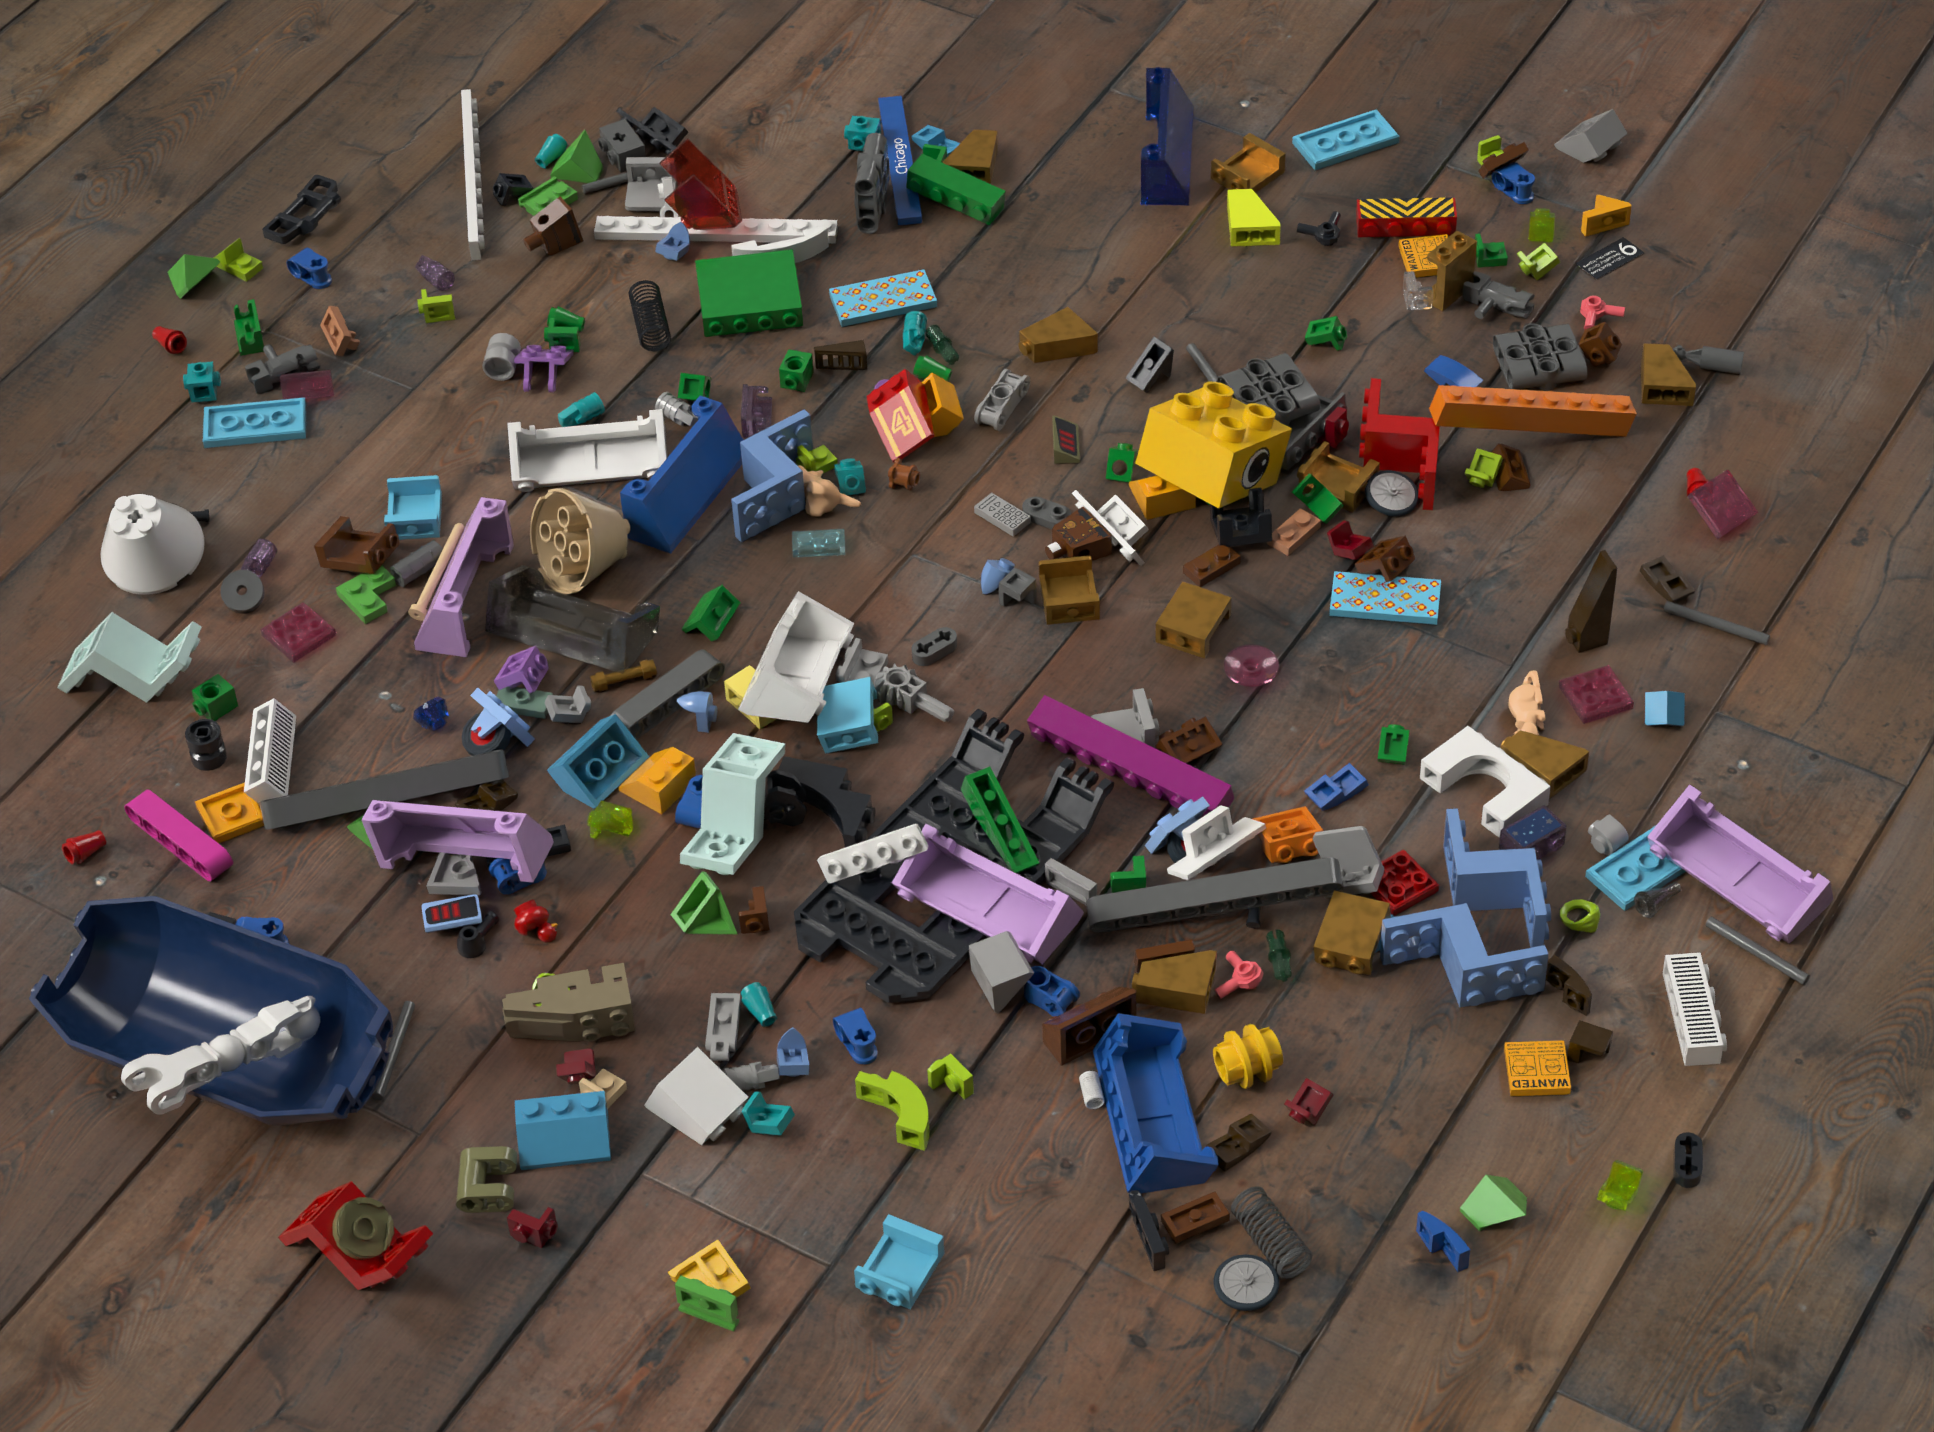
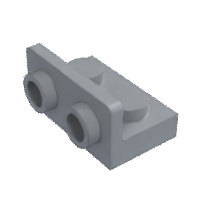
(861, 663)

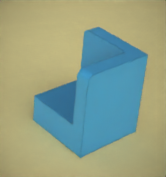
(1664, 708)

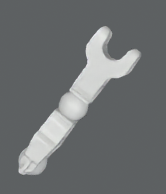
(195, 1066)

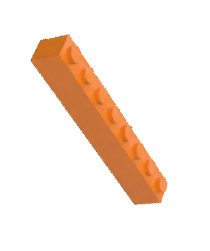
(1532, 410)

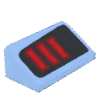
(451, 913)

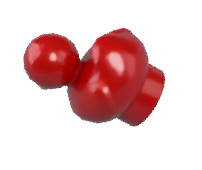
(533, 916)

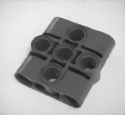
(871, 183)
(1539, 357)
(1274, 384)

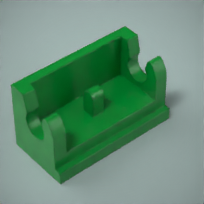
(248, 330)

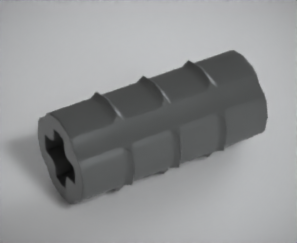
(416, 563)

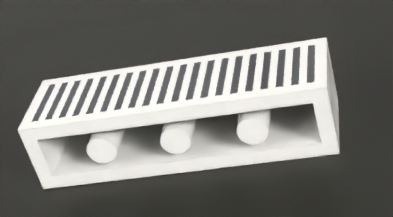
(270, 751)
(1693, 1009)

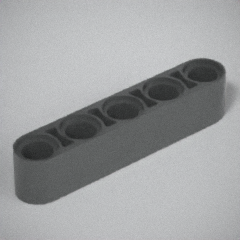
(660, 698)

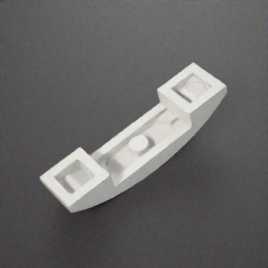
(812, 243)

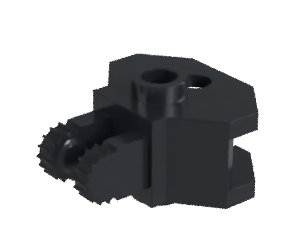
(784, 804)

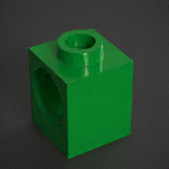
(796, 370)
(693, 386)
(214, 698)

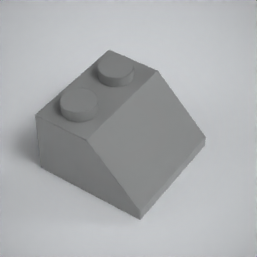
(1593, 137)

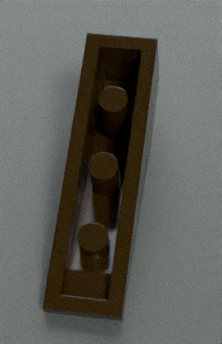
(1592, 611)

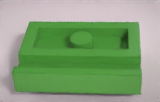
(545, 194)
(707, 1302)

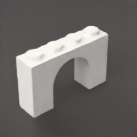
(1473, 754)

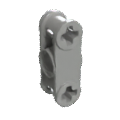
(1002, 399)

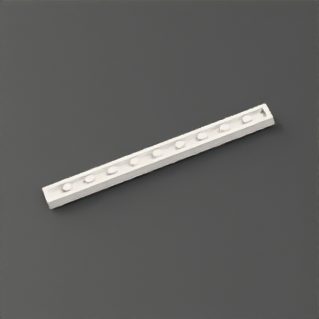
(472, 178)
(748, 230)

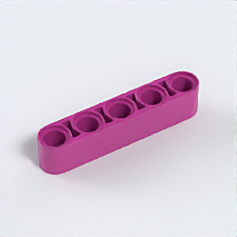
(178, 835)

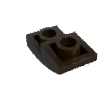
(1576, 992)

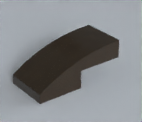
(1665, 580)
(491, 796)
(1240, 1141)

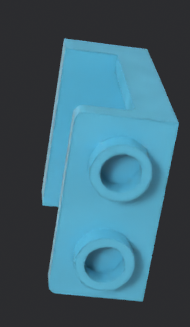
(415, 506)
(847, 715)
(900, 1262)

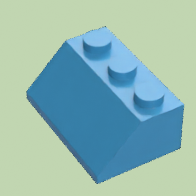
(598, 762)
(562, 1130)

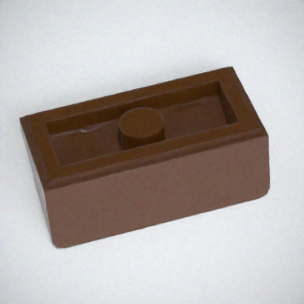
(1512, 471)

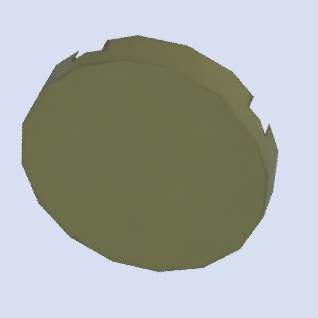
(363, 1228)

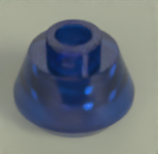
(432, 714)

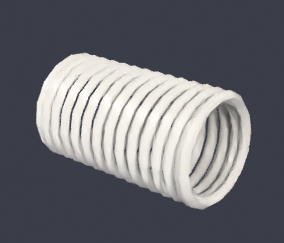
(1091, 1089)

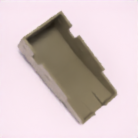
(572, 1014)

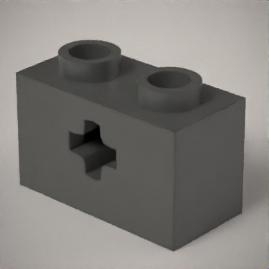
(619, 143)

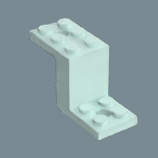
(130, 657)
(732, 804)

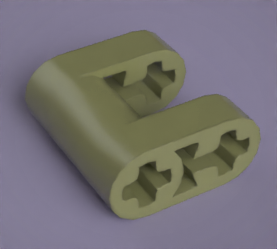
(475, 1164)

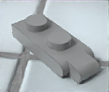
(723, 1025)

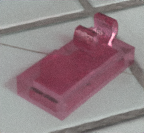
(307, 385)

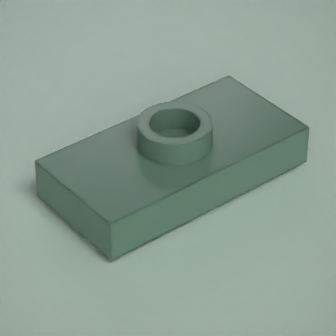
(524, 702)

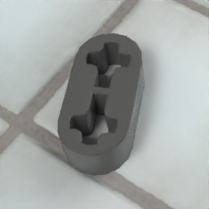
(934, 646)

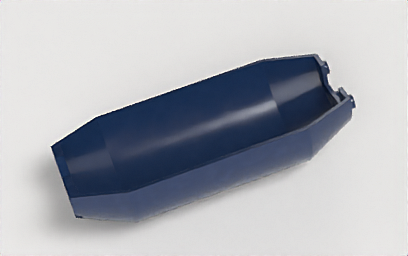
(176, 978)

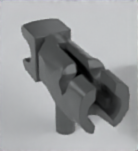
(1498, 296)
(294, 361)

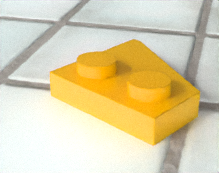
(714, 1269)

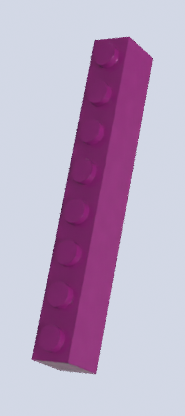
(1125, 756)

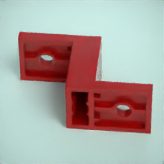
(1400, 443)
(317, 1225)

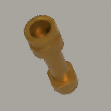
(646, 669)

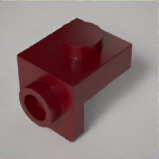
(1335, 427)
(1346, 543)
(577, 1065)
(1309, 1102)
(530, 1229)

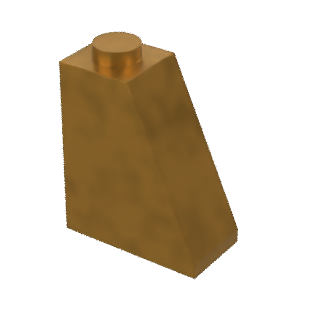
(976, 155)
(1058, 337)
(1664, 377)
(1547, 758)
(1177, 981)

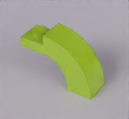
(902, 1098)

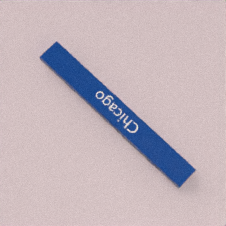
(900, 159)

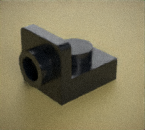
(510, 185)

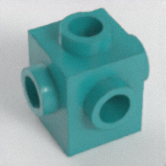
(859, 129)
(202, 381)

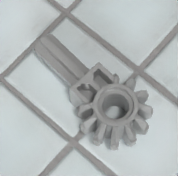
(908, 692)

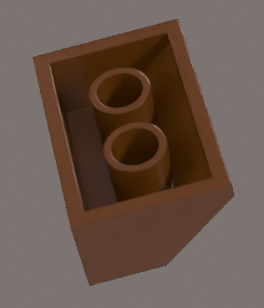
(1084, 1025)

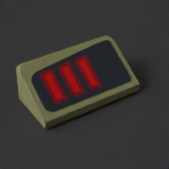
(1065, 441)

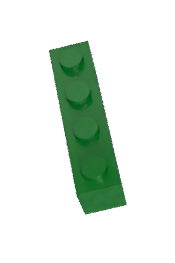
(955, 189)

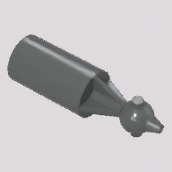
(1713, 358)

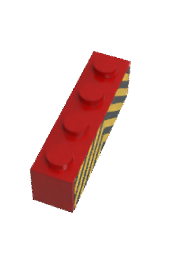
(1406, 217)

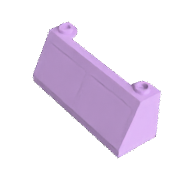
(482, 539)
(403, 828)
(1739, 867)
(987, 896)

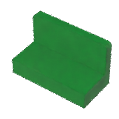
(712, 613)

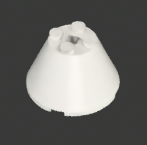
(150, 544)

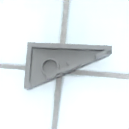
(454, 876)

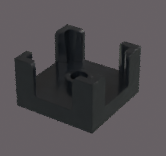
(1243, 524)

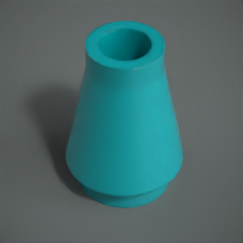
(551, 150)
(758, 1002)

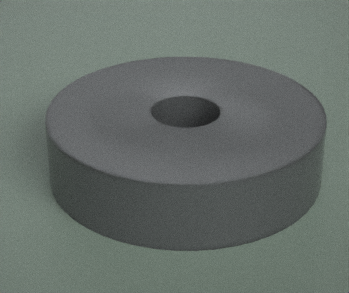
(251, 599)

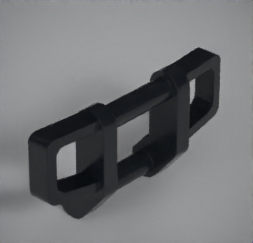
(307, 224)

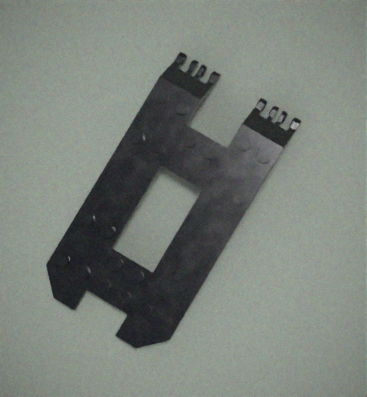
(922, 958)

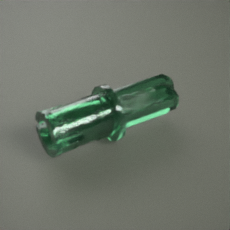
(942, 344)
(1279, 955)

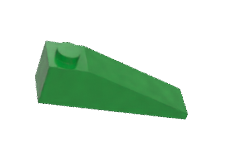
(998, 820)

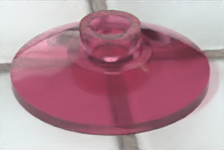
(1251, 665)

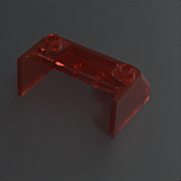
(704, 192)

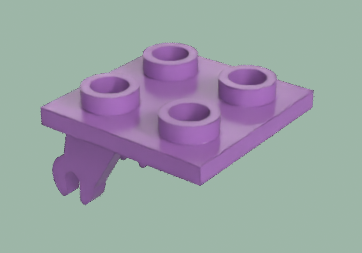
(533, 353)

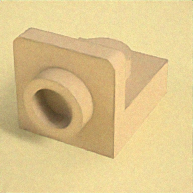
(607, 1082)

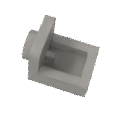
(569, 708)

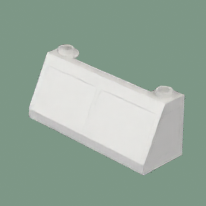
(586, 452)
(797, 662)

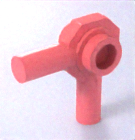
(1594, 308)
(1245, 975)

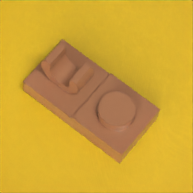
(337, 332)

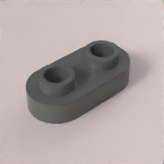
(1045, 511)

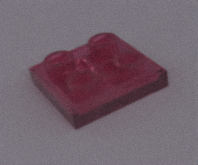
(1722, 504)
(298, 632)
(1596, 694)

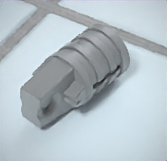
(676, 409)
(752, 1075)

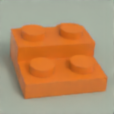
(1289, 834)

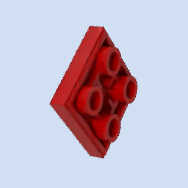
(1404, 883)

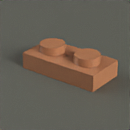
(1294, 532)

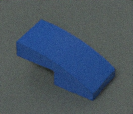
(1450, 372)
(1340, 787)
(1440, 1236)

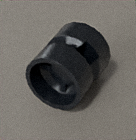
(206, 744)

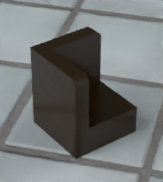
(1589, 1038)

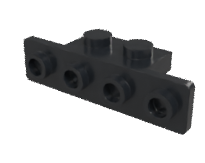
(658, 127)

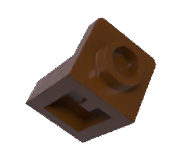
(756, 917)

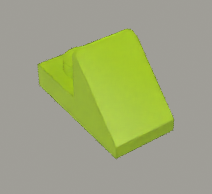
(237, 262)

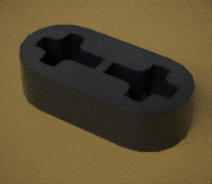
(1694, 1160)

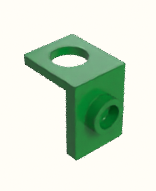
(1125, 453)
(1319, 500)

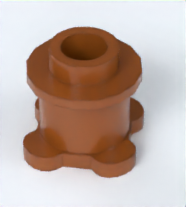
(903, 475)

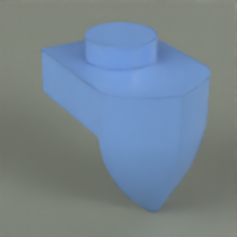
(675, 243)
(993, 573)
(702, 705)
(792, 1054)

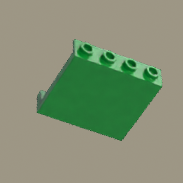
(749, 293)

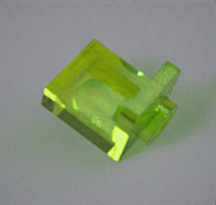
(1541, 225)
(610, 818)
(1620, 1186)

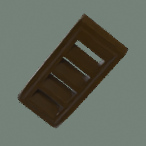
(854, 354)

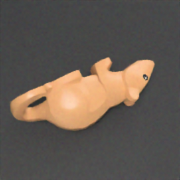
(1526, 705)

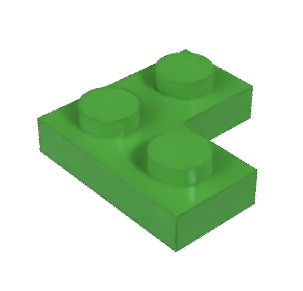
(362, 592)

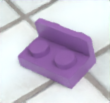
(526, 667)

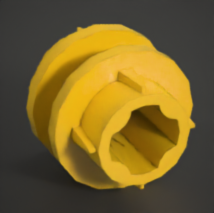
(1243, 1057)

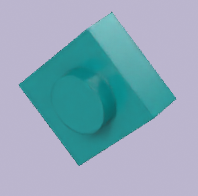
(850, 477)
(765, 1117)

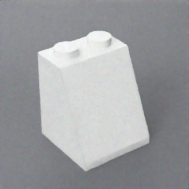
(697, 1098)

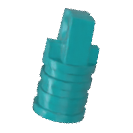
(914, 331)
(582, 411)

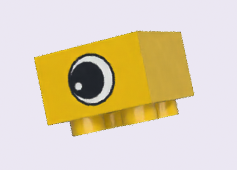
(1214, 444)

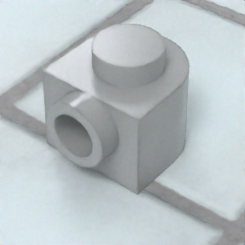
(1608, 835)

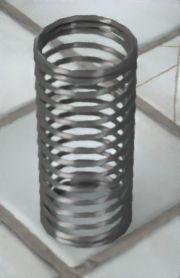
(1285, 1259)

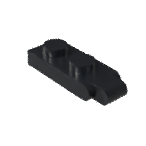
(1148, 1228)

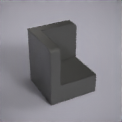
(1017, 586)

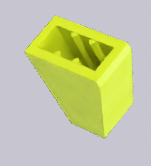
(1251, 220)

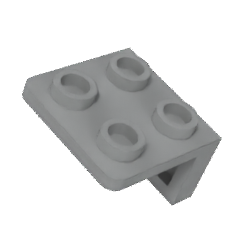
(643, 181)
(1135, 721)
(1356, 855)

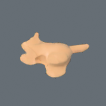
(822, 494)

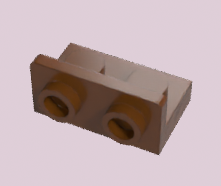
(1387, 556)
(1191, 742)

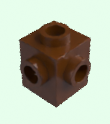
(1600, 344)

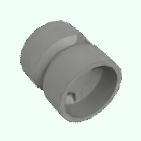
(500, 356)

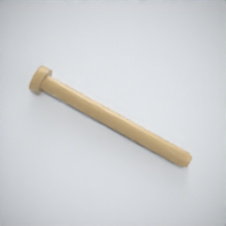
(419, 611)

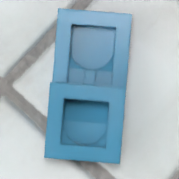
(934, 136)

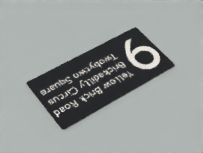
(1609, 258)

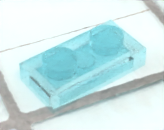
(818, 543)

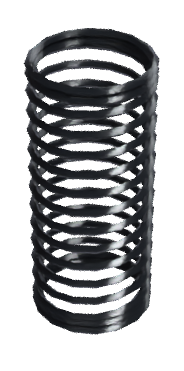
(648, 303)

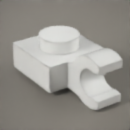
(664, 190)

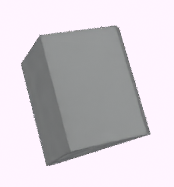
(999, 968)

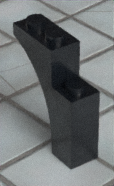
(831, 792)

